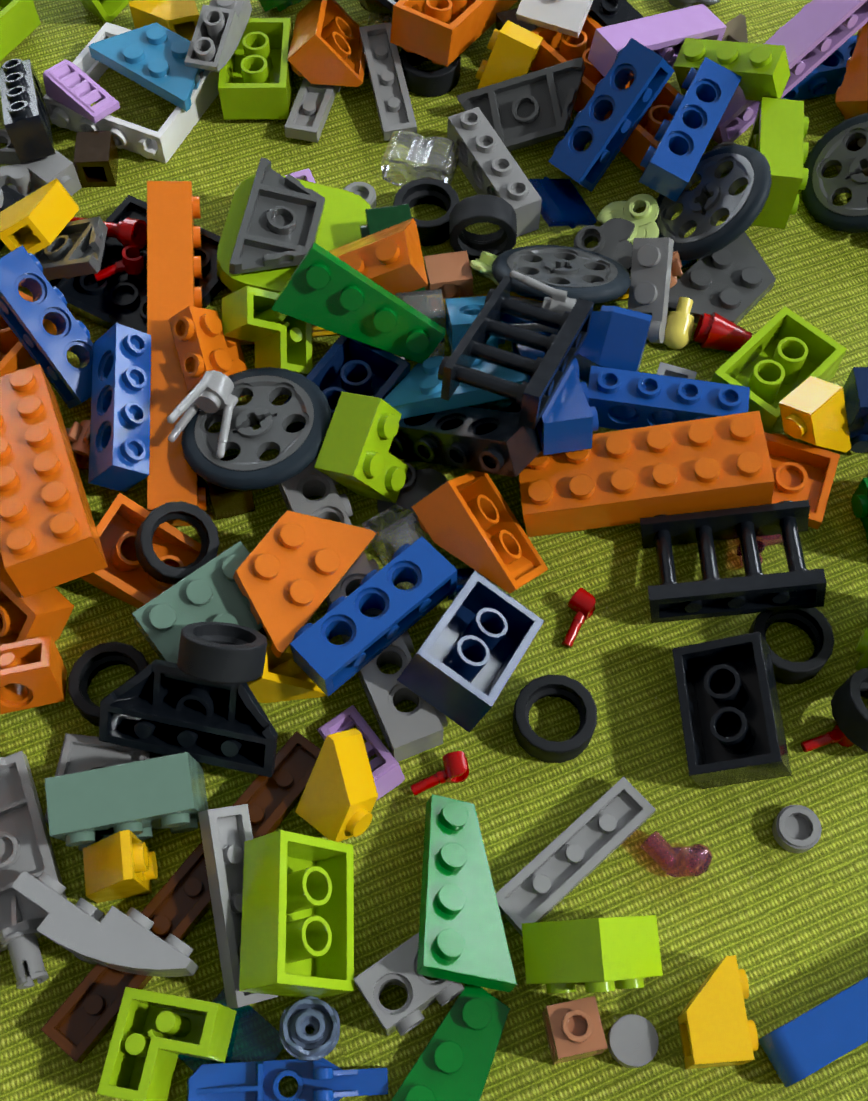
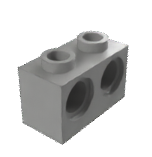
(401, 969)

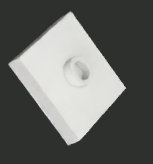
(555, 15)

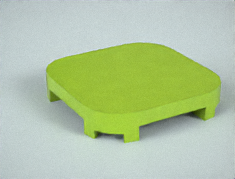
(338, 226)

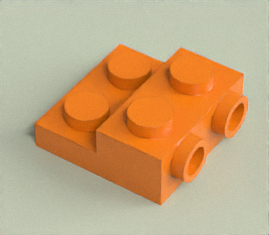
(203, 345)
(802, 474)

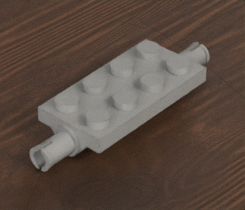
(25, 847)

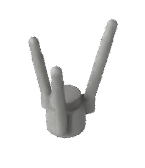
(558, 303)
(209, 395)

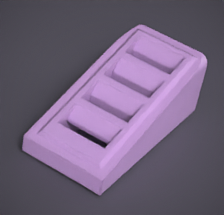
(78, 91)
(384, 767)

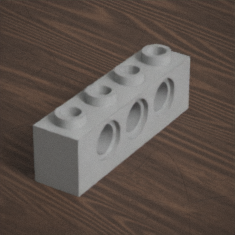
(493, 168)

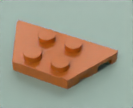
(297, 571)

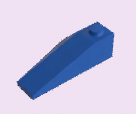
(613, 340)

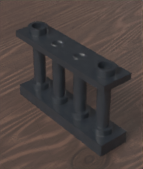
(545, 372)
(736, 595)

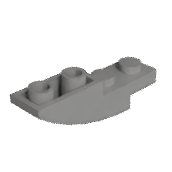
(218, 33)
(115, 942)

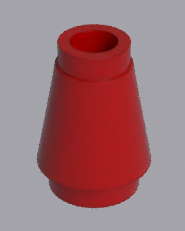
(719, 333)

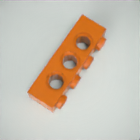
(31, 674)

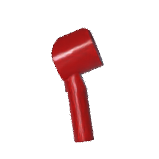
(131, 263)
(584, 605)
(830, 737)
(455, 771)

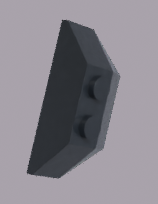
(178, 713)

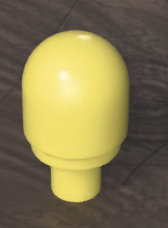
(679, 325)

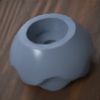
(306, 1013)

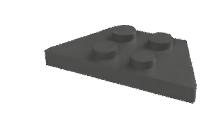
(531, 105)
(277, 223)
(75, 250)
(725, 282)

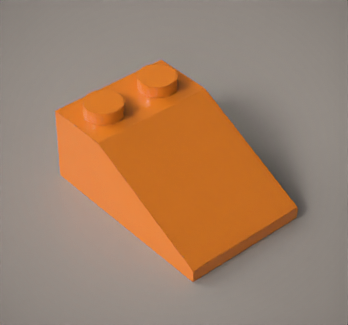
(480, 529)
(124, 575)

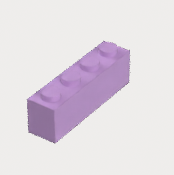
(660, 33)

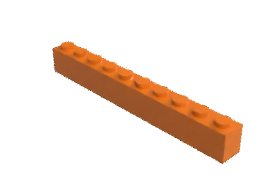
(170, 290)

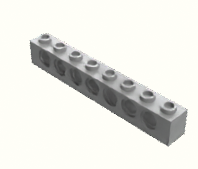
(403, 731)

